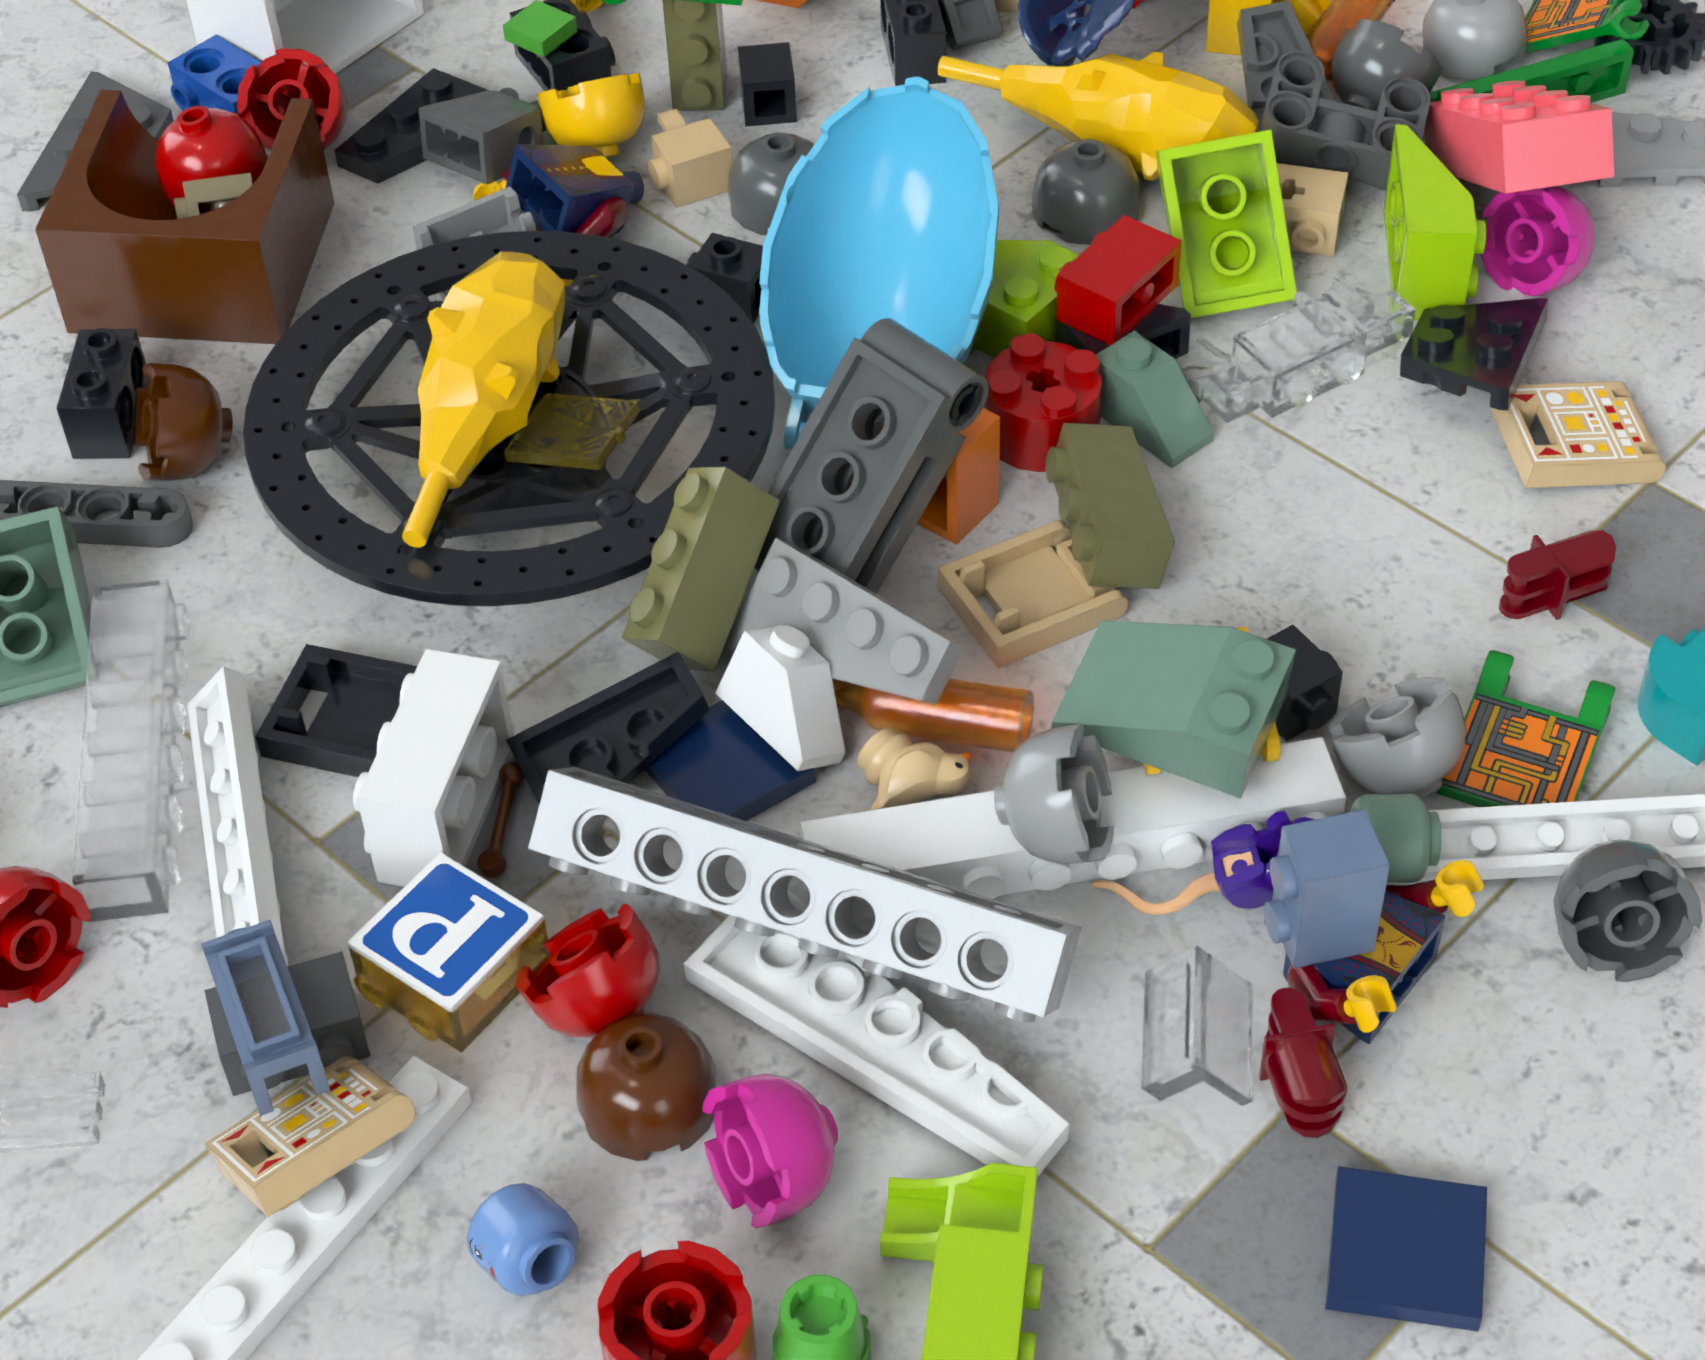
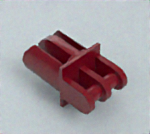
(1557, 574)
(1302, 1065)

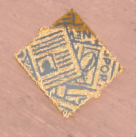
(572, 431)

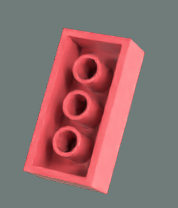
(1520, 137)

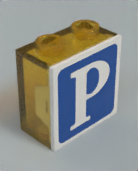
(447, 952)

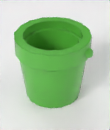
(820, 1322)

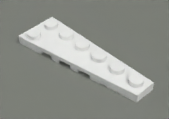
(878, 1042)

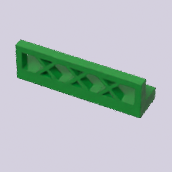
(1593, 72)

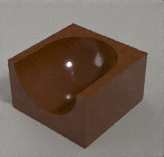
(209, 277)

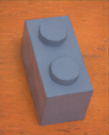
(1327, 889)

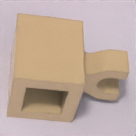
(689, 159)

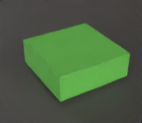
(540, 28)

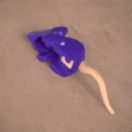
(1239, 872)

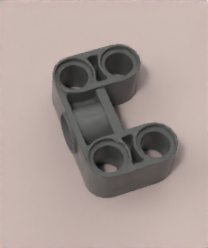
(1336, 134)

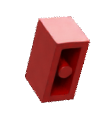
(1118, 279)

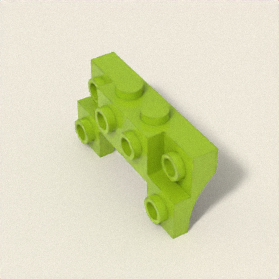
(980, 1246)

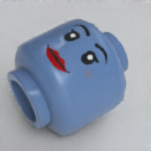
(523, 1239)

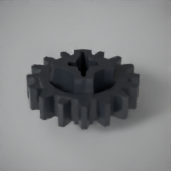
(1671, 39)

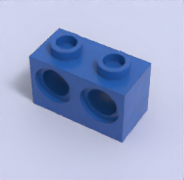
(209, 75)

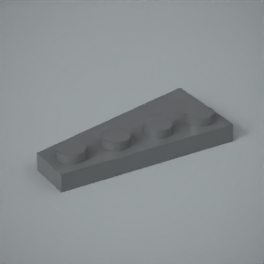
(1264, 37)

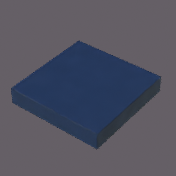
(727, 767)
(1407, 1248)

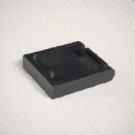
(347, 726)

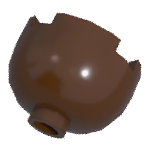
(178, 422)
(645, 1086)

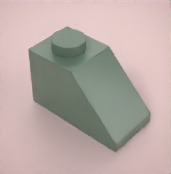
(1152, 395)

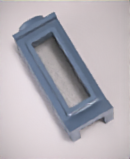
(262, 1008)

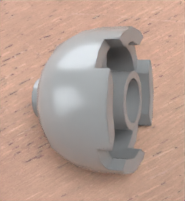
(1474, 35)
(1403, 741)
(1055, 796)

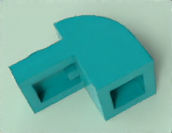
(1674, 695)

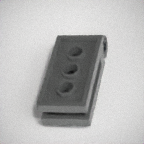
(874, 452)

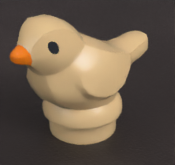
(911, 771)

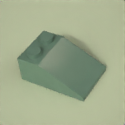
(41, 607)
(1180, 697)

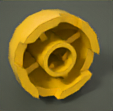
(595, 112)

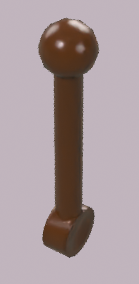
(492, 861)

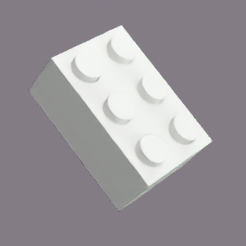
(435, 765)

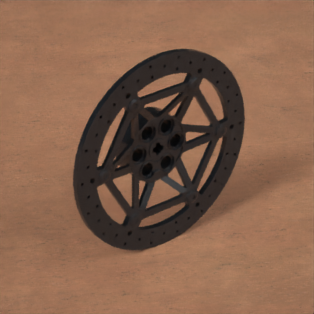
(499, 492)

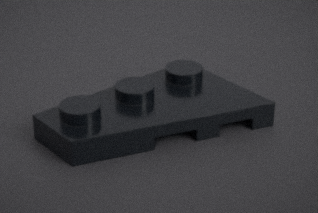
(393, 137)
(616, 728)

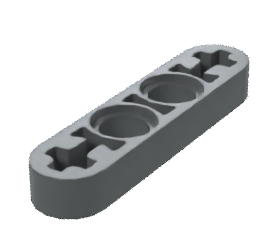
(145, 517)

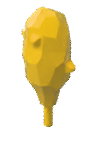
(1117, 102)
(482, 372)

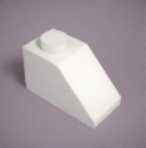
(785, 695)

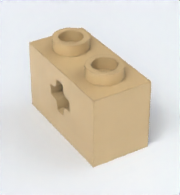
(1312, 207)

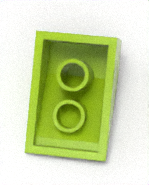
(1231, 223)
(1429, 228)
(1022, 293)

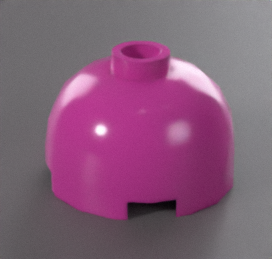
(1537, 239)
(770, 1146)

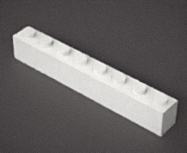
(1155, 819)

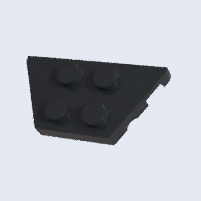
(1475, 347)

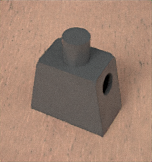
(479, 133)

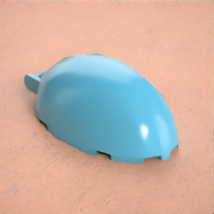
(876, 225)

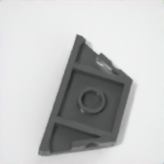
(50, 164)

